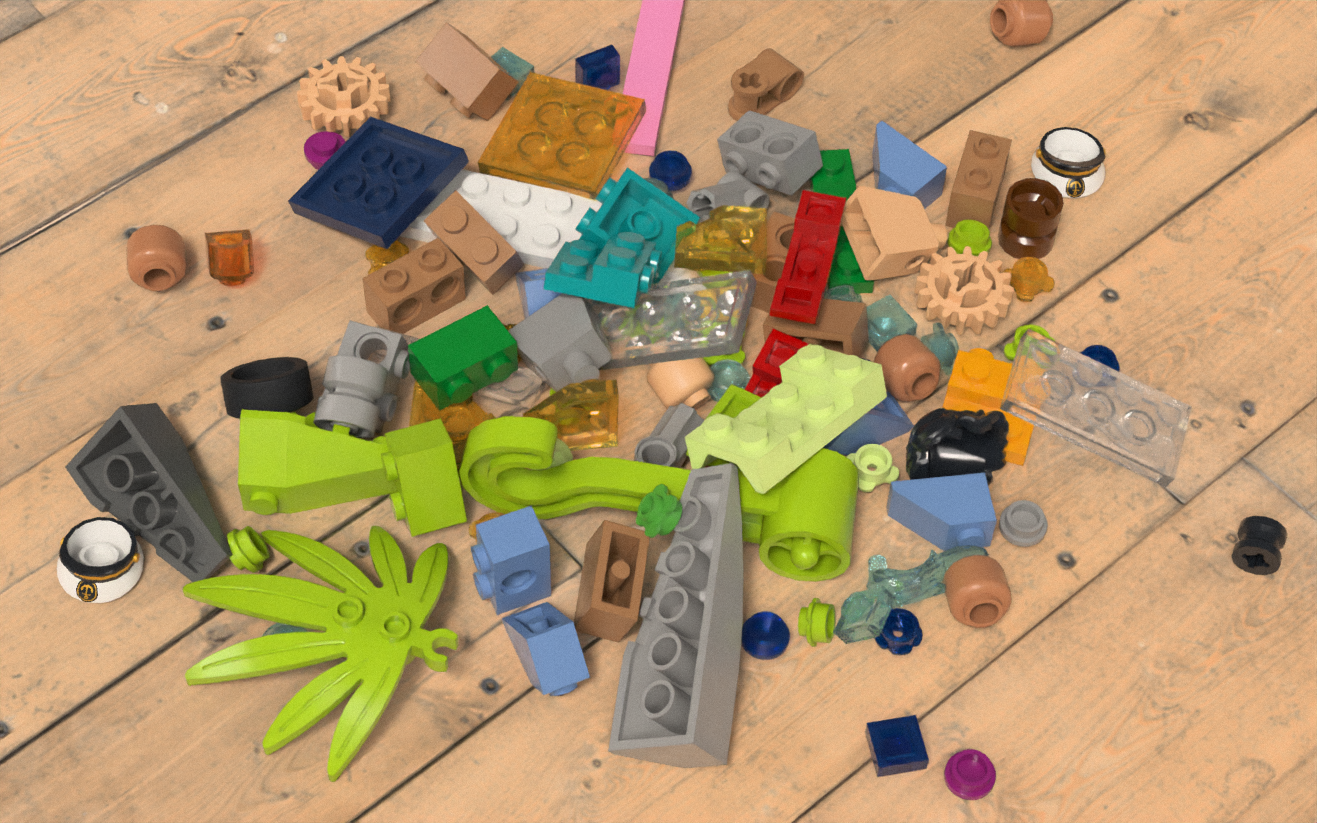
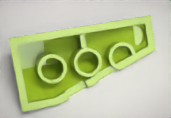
(305, 467)

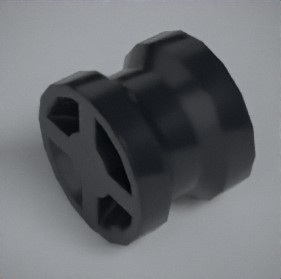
(1259, 545)

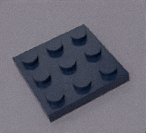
(378, 182)

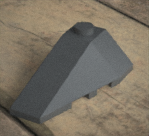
(148, 481)

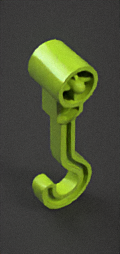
(799, 523)

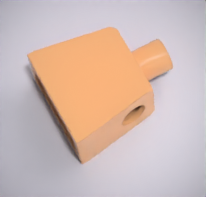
(890, 233)

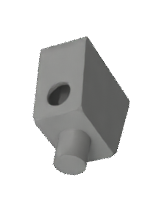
(563, 342)

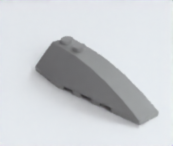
(686, 658)

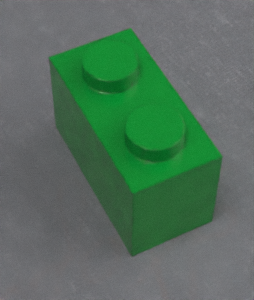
(463, 358)

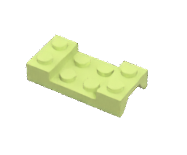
(813, 405)

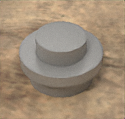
(1023, 523)

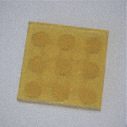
(562, 136)

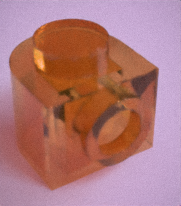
(230, 256)

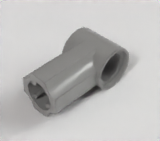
(731, 190)
(667, 441)

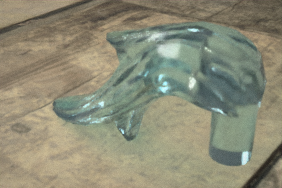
(919, 582)

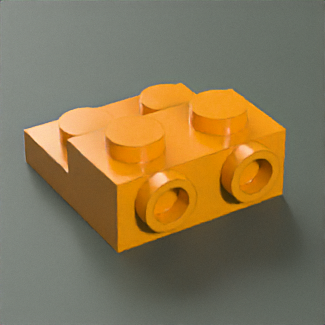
(980, 384)

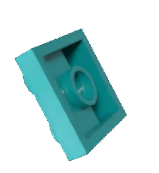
(637, 208)
(609, 274)

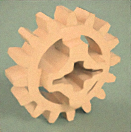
(343, 95)
(964, 290)

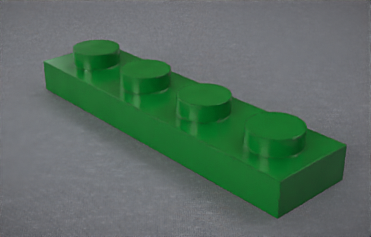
(838, 179)

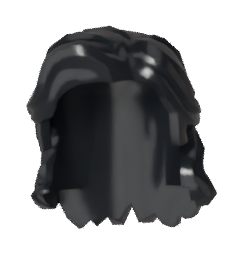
(957, 444)

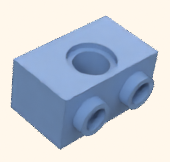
(512, 560)

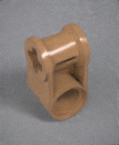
(763, 84)

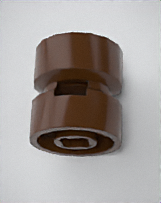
(1030, 218)

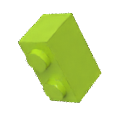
(425, 477)

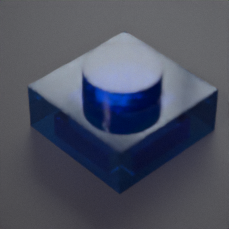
(599, 68)
(896, 746)

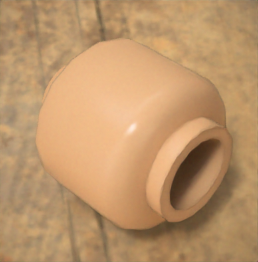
(681, 382)

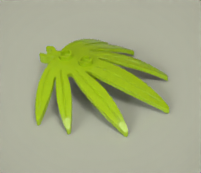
(366, 624)

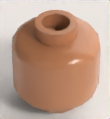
(1021, 21)
(156, 257)
(908, 368)
(977, 591)

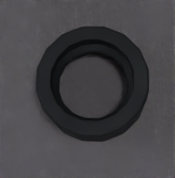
(267, 385)

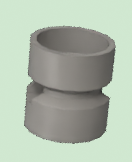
(352, 389)

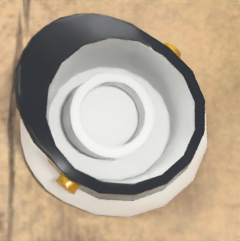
(1070, 161)
(99, 560)

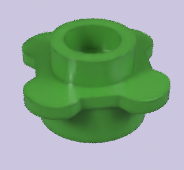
(659, 512)

